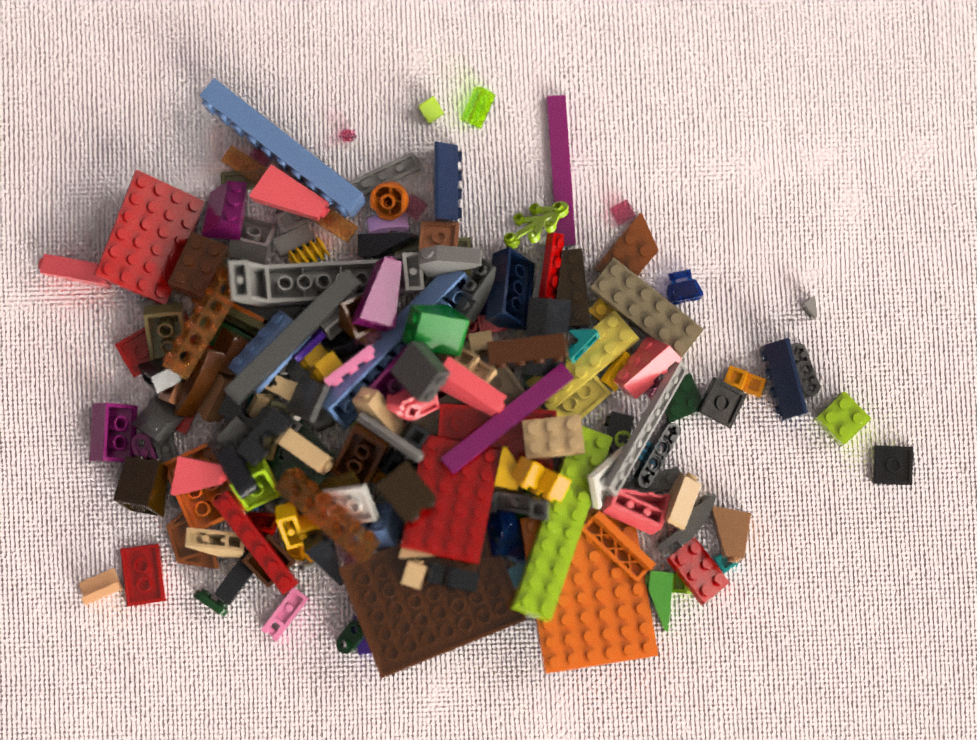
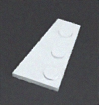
(597, 479)

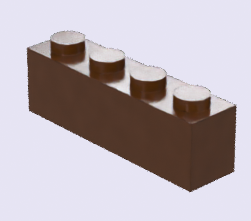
(528, 349)

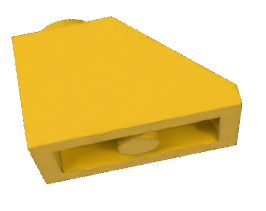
(505, 470)

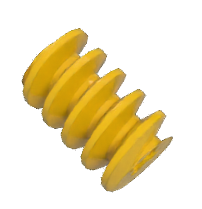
(308, 253)

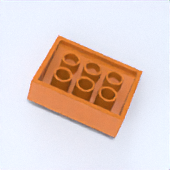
(198, 505)

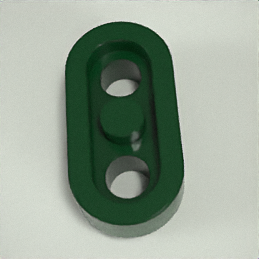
(205, 597)
(350, 637)

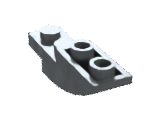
(476, 291)
(695, 522)

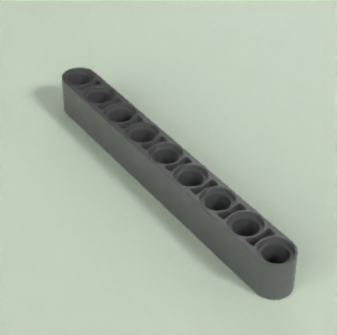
(292, 337)

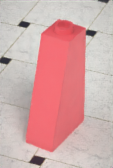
(287, 194)
(71, 270)
(472, 390)

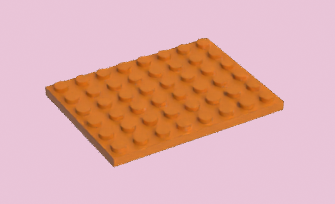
(600, 609)

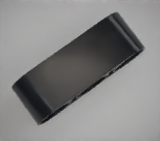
(236, 471)

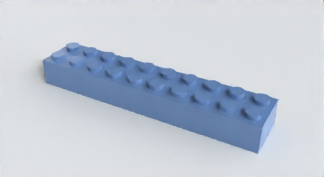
(282, 148)
(338, 403)

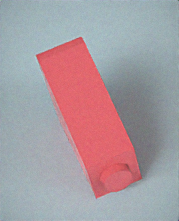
(196, 475)

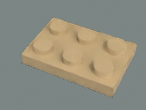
(553, 437)

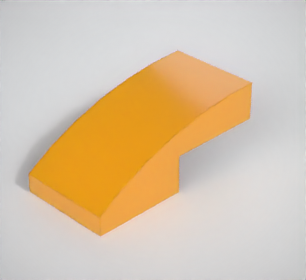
(745, 381)

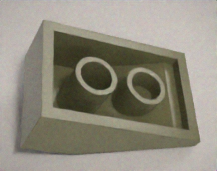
(162, 326)

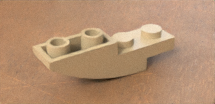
(471, 362)

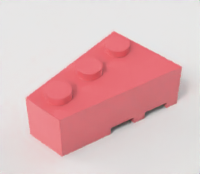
(644, 366)
(638, 509)

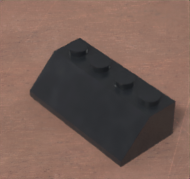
(546, 318)

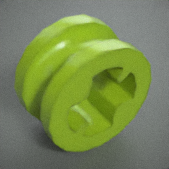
(622, 433)

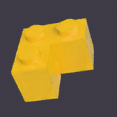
(320, 363)
(540, 480)
(292, 526)

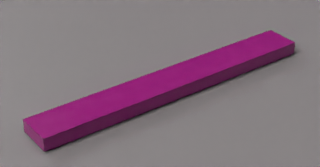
(561, 164)
(507, 419)

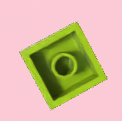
(842, 418)

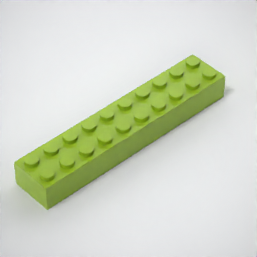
(558, 536)

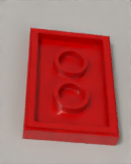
(143, 574)

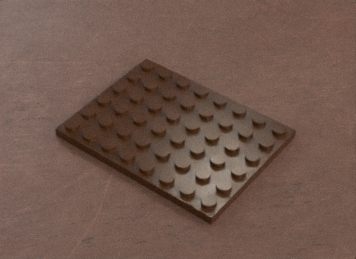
(417, 625)

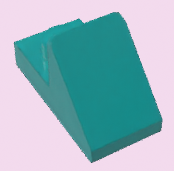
(585, 339)

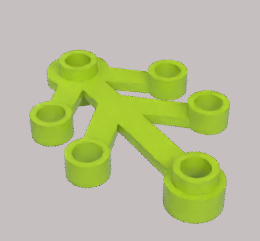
(554, 212)

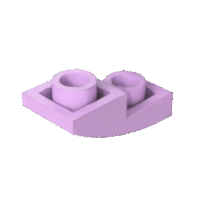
(379, 225)

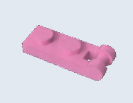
(285, 613)

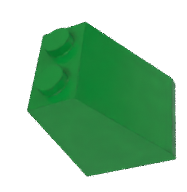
(438, 327)

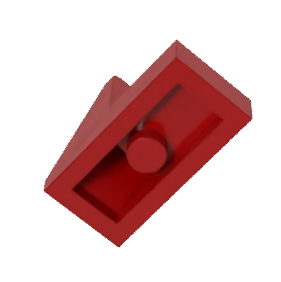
(265, 522)

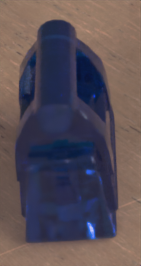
(683, 291)

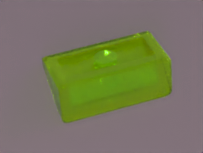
(478, 107)

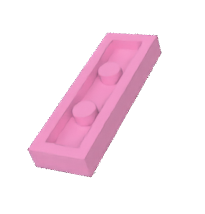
(350, 367)

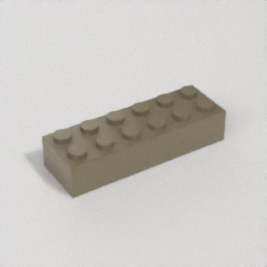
(644, 307)

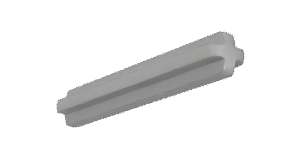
(390, 437)

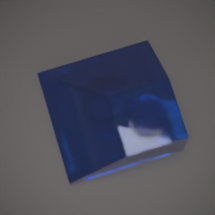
(505, 535)

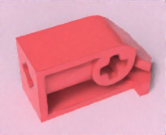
(408, 408)

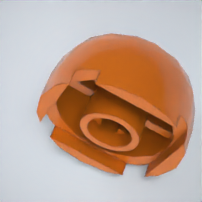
(389, 200)

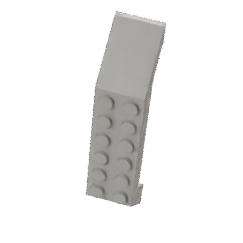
(304, 282)

